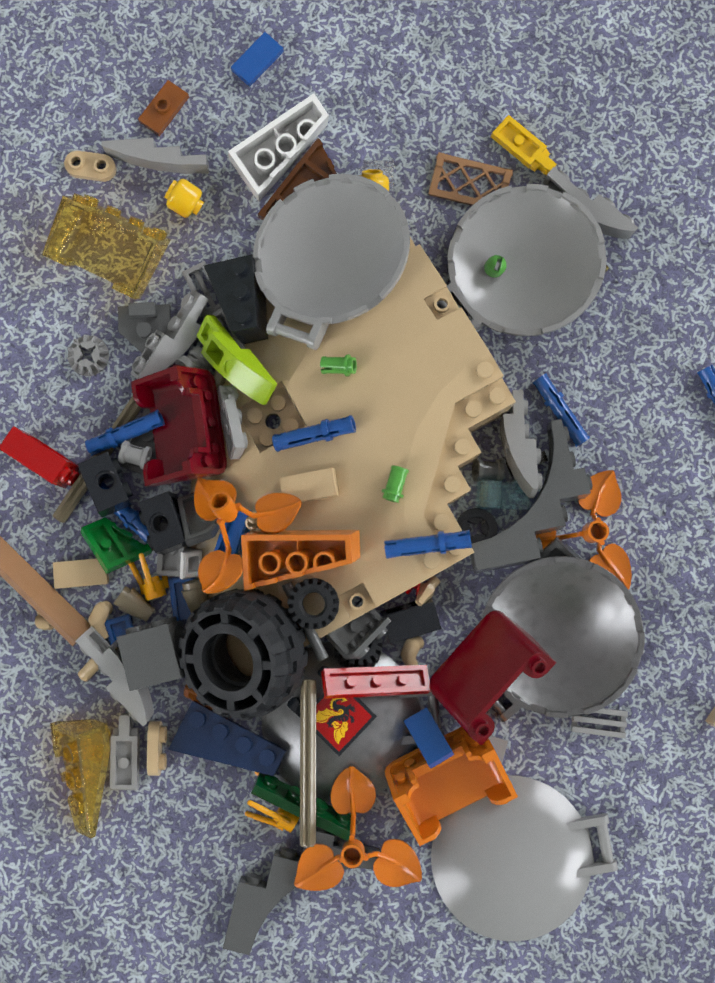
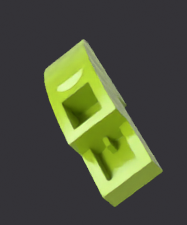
(233, 363)

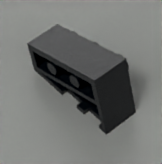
(240, 297)

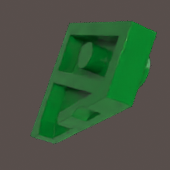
(112, 545)

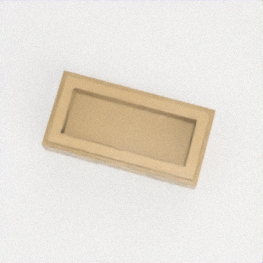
(311, 485)
(78, 573)

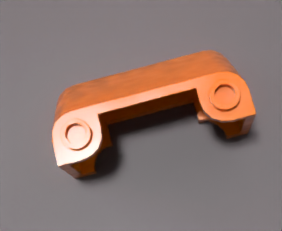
(434, 793)

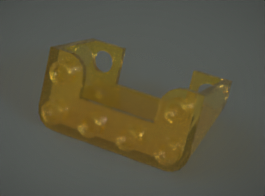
(106, 243)

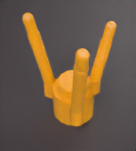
(150, 586)
(281, 818)

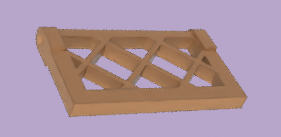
(461, 162)

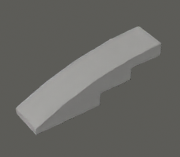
(146, 154)

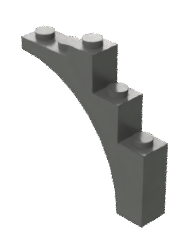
(561, 485)
(258, 898)

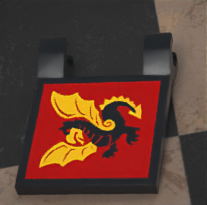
(338, 719)

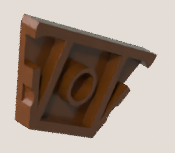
(312, 165)

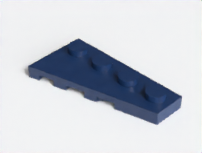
(225, 741)

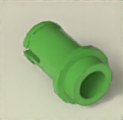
(338, 365)
(395, 484)

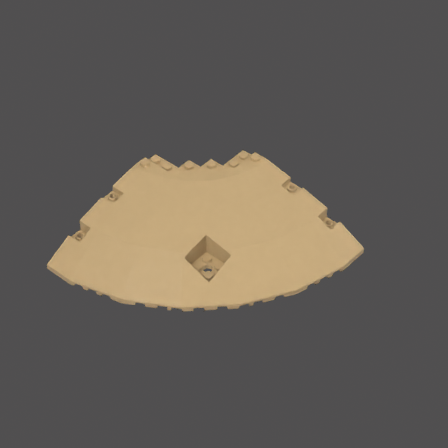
(414, 403)

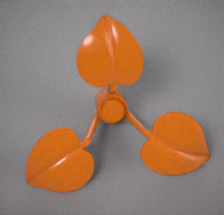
(217, 500)
(604, 501)
(319, 867)

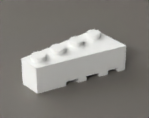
(274, 148)

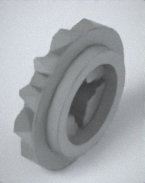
(85, 367)

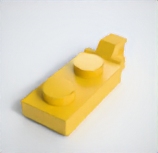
(523, 145)

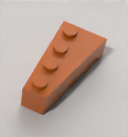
(295, 554)

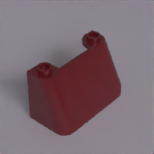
(192, 435)
(485, 669)

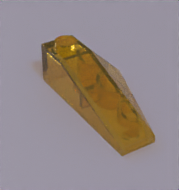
(85, 756)

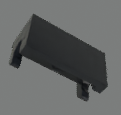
(411, 620)

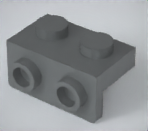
(355, 636)

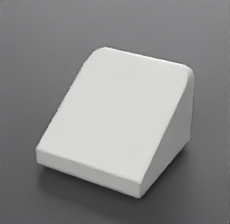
(190, 563)

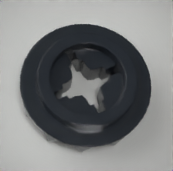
(475, 516)

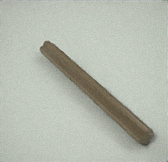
(79, 487)
(308, 763)

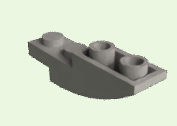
(602, 208)
(165, 348)
(518, 449)
(110, 663)

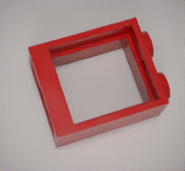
(39, 458)

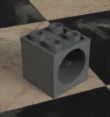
(152, 653)

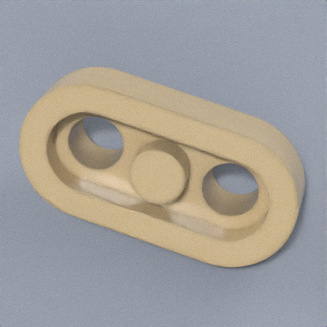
(89, 166)
(155, 758)

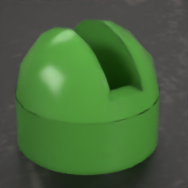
(491, 263)

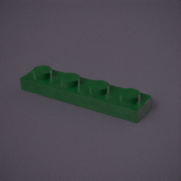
(288, 798)

